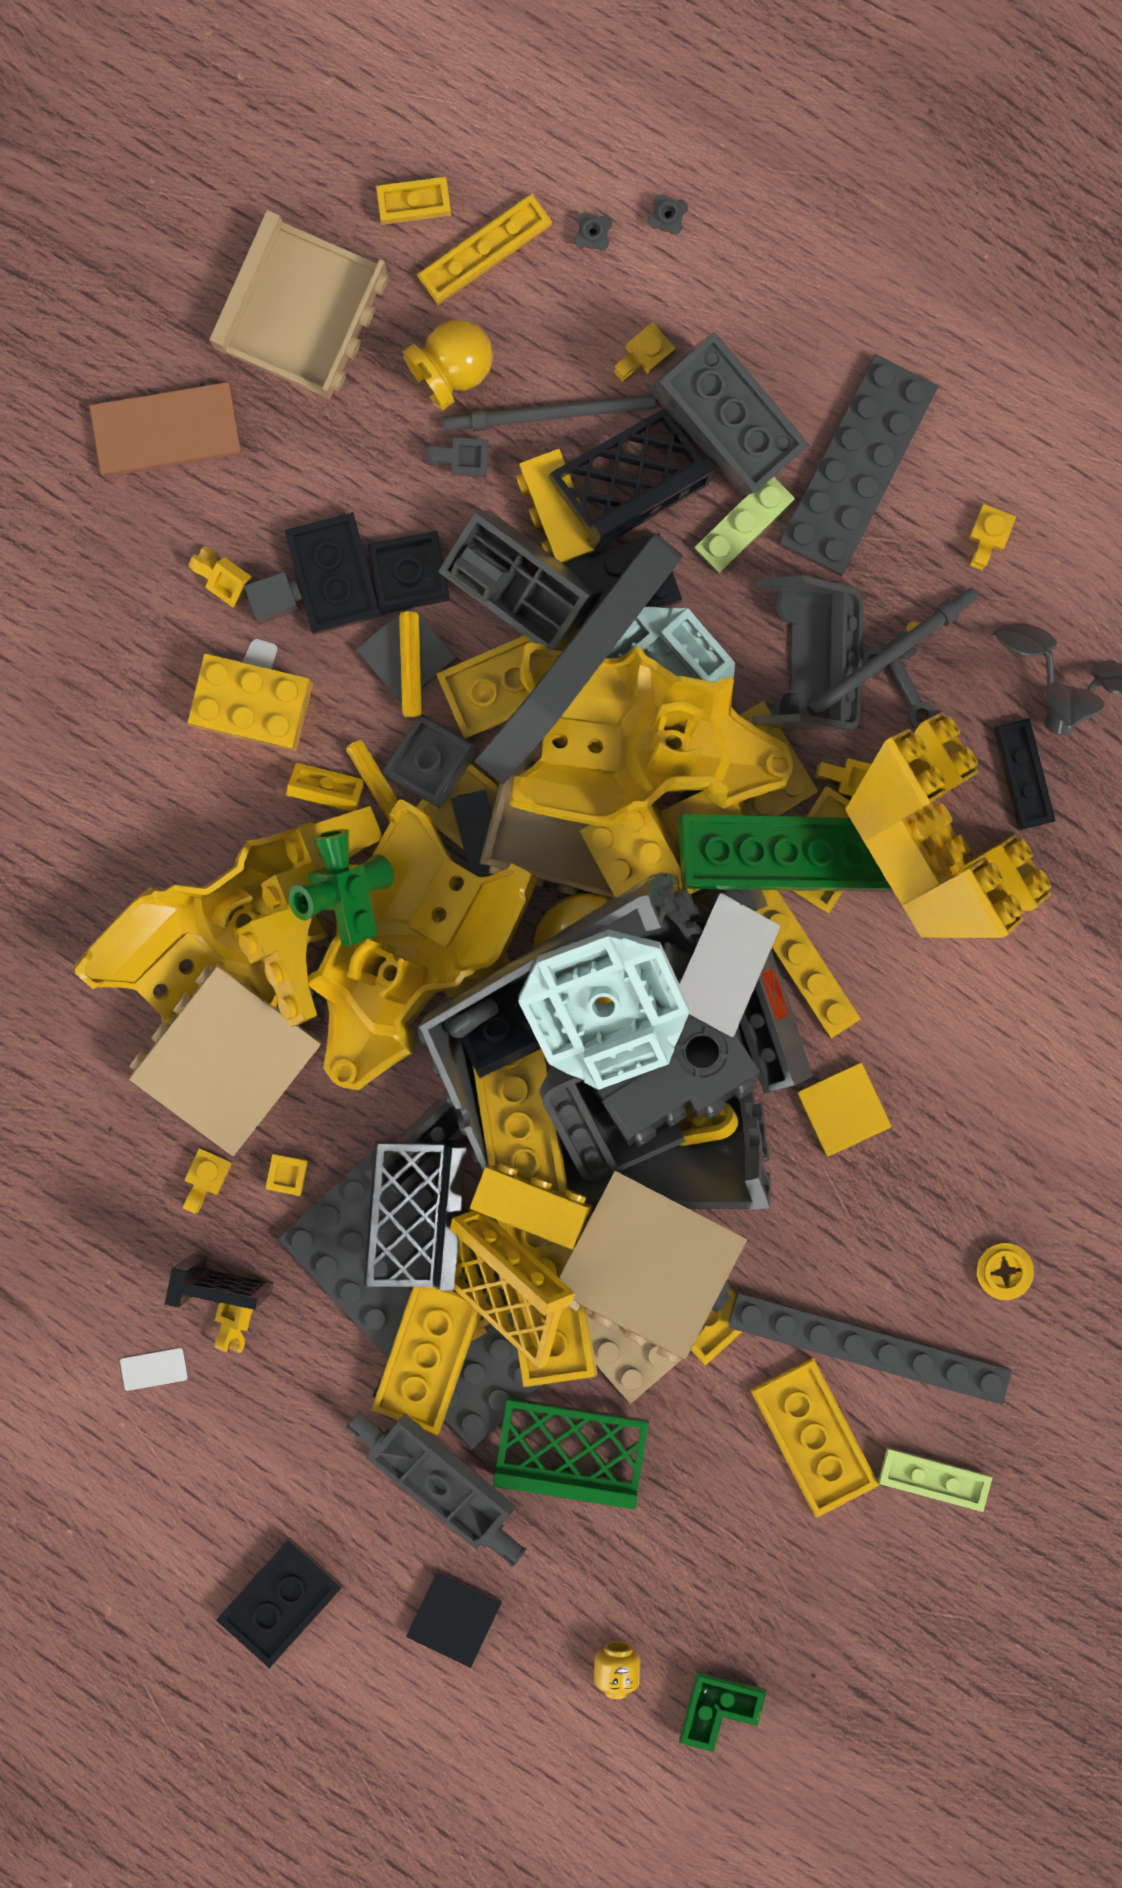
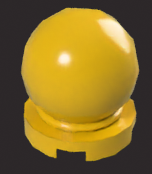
(453, 359)

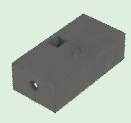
(540, 604)

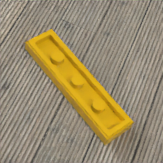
(484, 249)

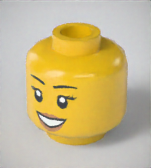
(617, 1669)

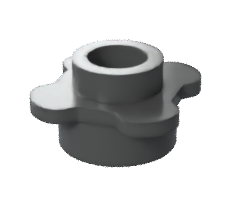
(667, 224)
(597, 241)

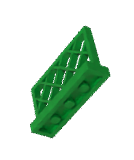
(566, 1483)

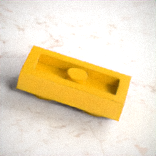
(413, 200)
(325, 787)

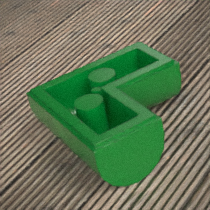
(712, 1700)

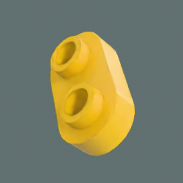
(706, 1130)

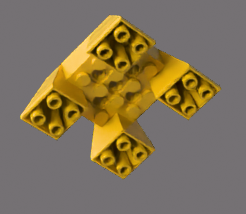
(921, 853)

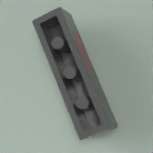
(773, 1033)

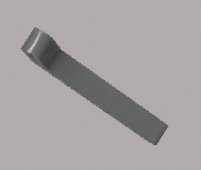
(579, 659)

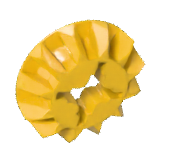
(1017, 1282)

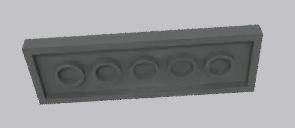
(858, 465)

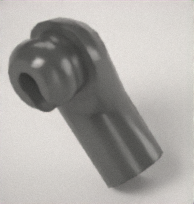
(467, 1021)

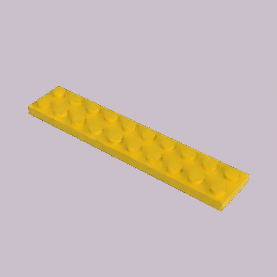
(524, 1137)

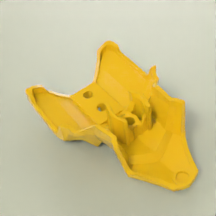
(651, 739)
(191, 924)
(389, 978)

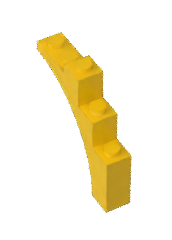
(282, 936)

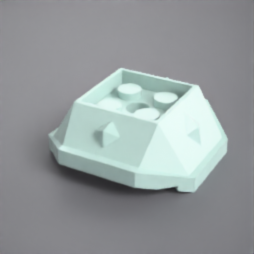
(677, 643)
(609, 1039)

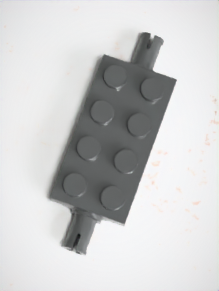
(440, 1483)

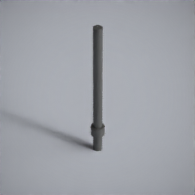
(480, 419)
(944, 615)

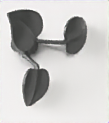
(1066, 703)

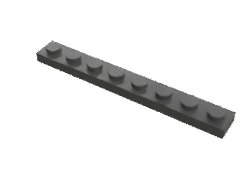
(869, 1348)

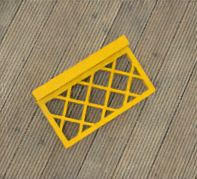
(517, 1271)

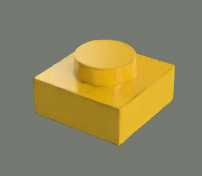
(287, 1174)

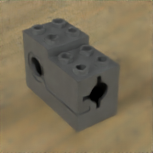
(728, 415)
(700, 1075)

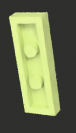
(743, 525)
(935, 1479)

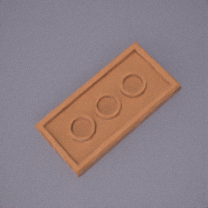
(165, 429)

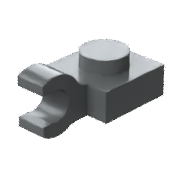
(466, 457)

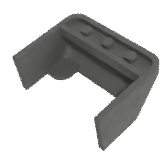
(823, 651)
(589, 1131)

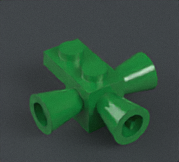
(342, 888)

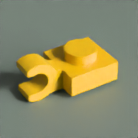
(646, 351)
(990, 532)
(223, 576)
(848, 777)
(207, 1175)
(232, 1321)

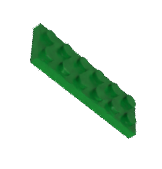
(775, 854)

